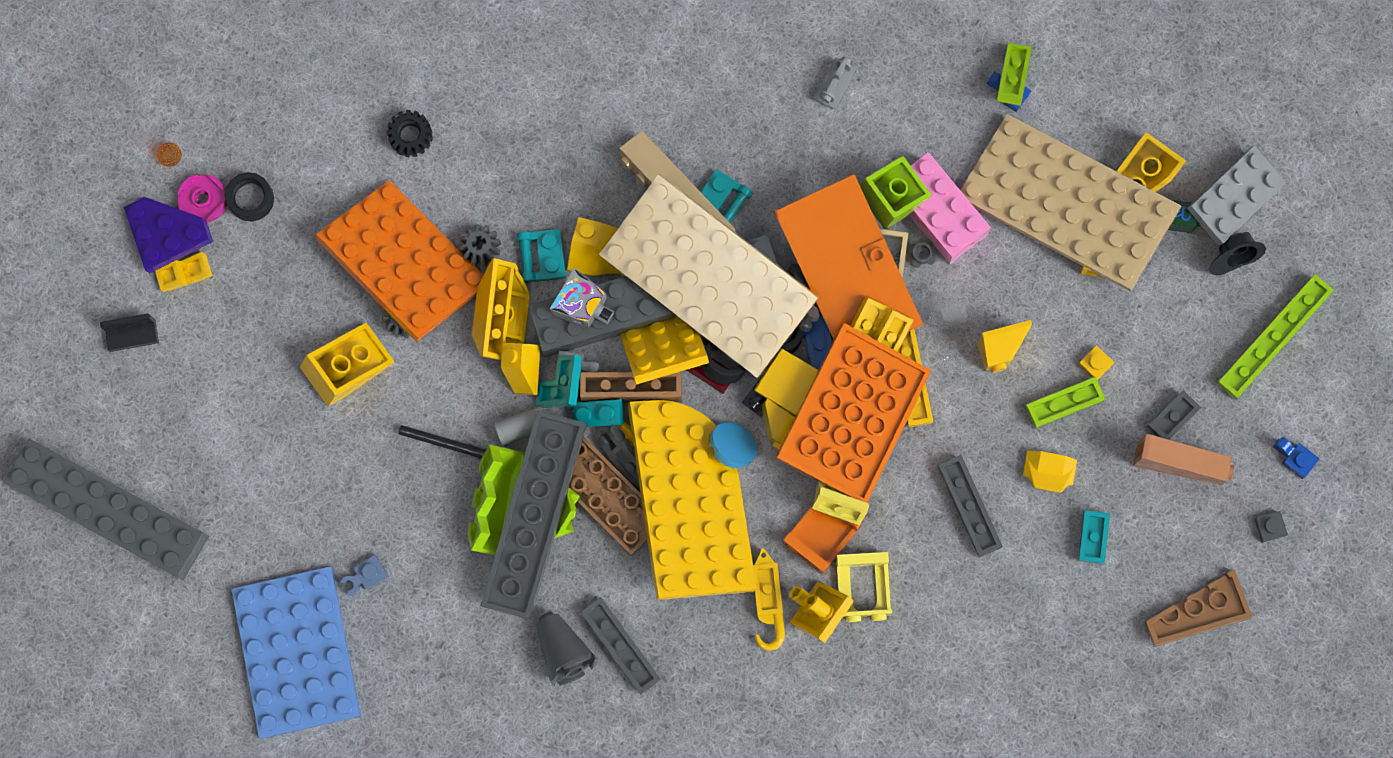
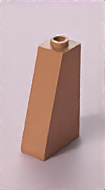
(1182, 460)

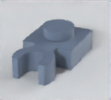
(367, 573)

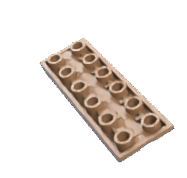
(609, 498)

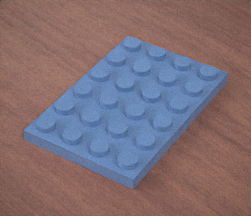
(296, 652)

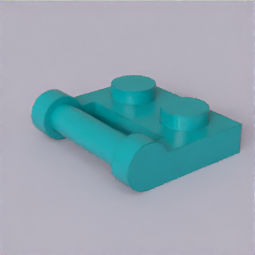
(719, 189)
(550, 255)

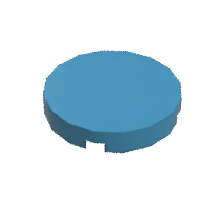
(733, 445)

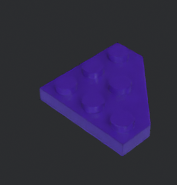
(165, 232)

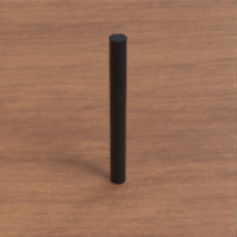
(441, 441)

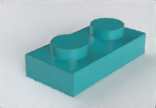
(599, 412)
(1094, 537)

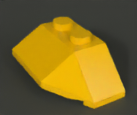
(500, 309)

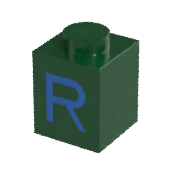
(1184, 220)

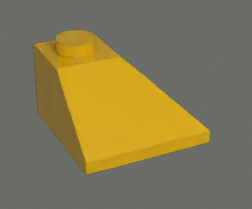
(1001, 344)

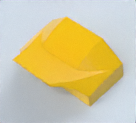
(1049, 470)

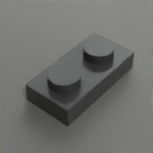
(1174, 416)

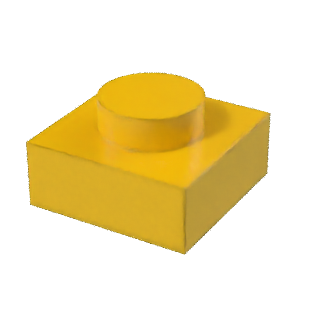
(1096, 362)

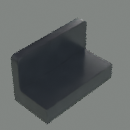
(130, 332)

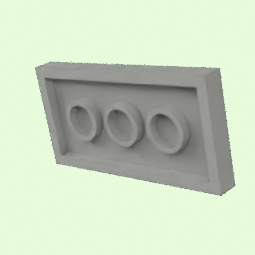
(1236, 195)

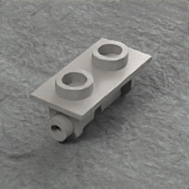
(835, 82)

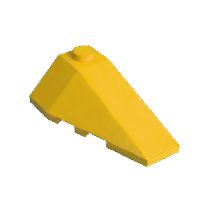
(1151, 163)
(587, 243)

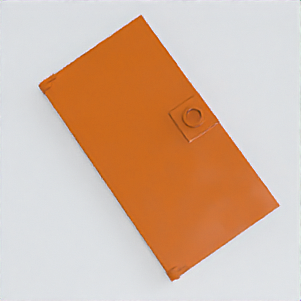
(844, 253)

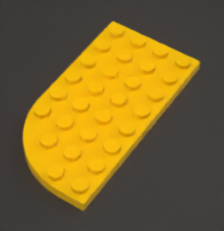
(689, 504)

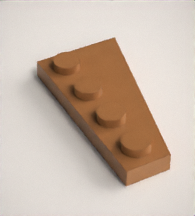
(1208, 609)

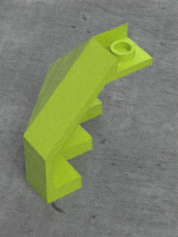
(493, 497)

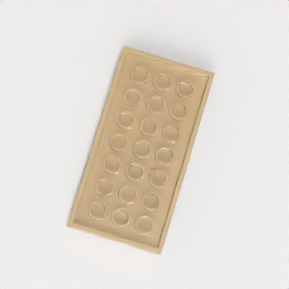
(1069, 202)
(708, 275)

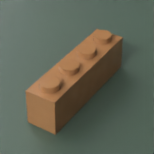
(622, 385)

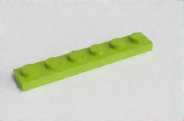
(1275, 336)

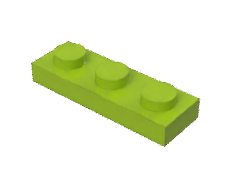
(1014, 74)
(1065, 402)

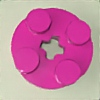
(202, 185)

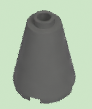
(563, 650)

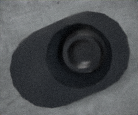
(1237, 252)

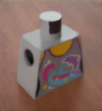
(581, 301)

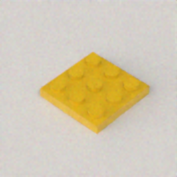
(663, 349)

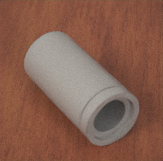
(516, 426)

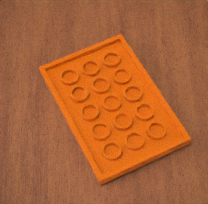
(401, 260)
(853, 414)

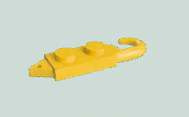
(769, 599)

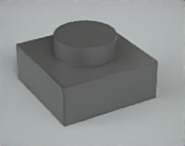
(1271, 526)

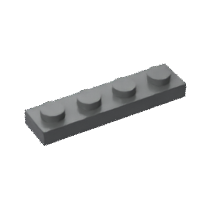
(970, 506)
(620, 646)

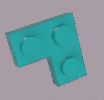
(564, 389)

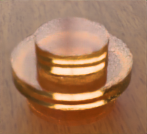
(169, 154)

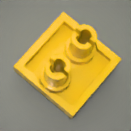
(819, 609)

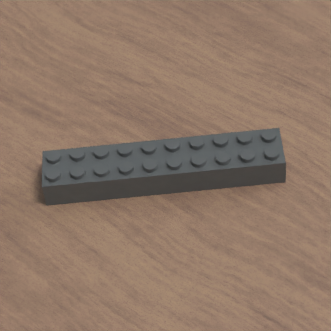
(631, 308)

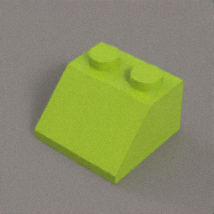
(894, 192)

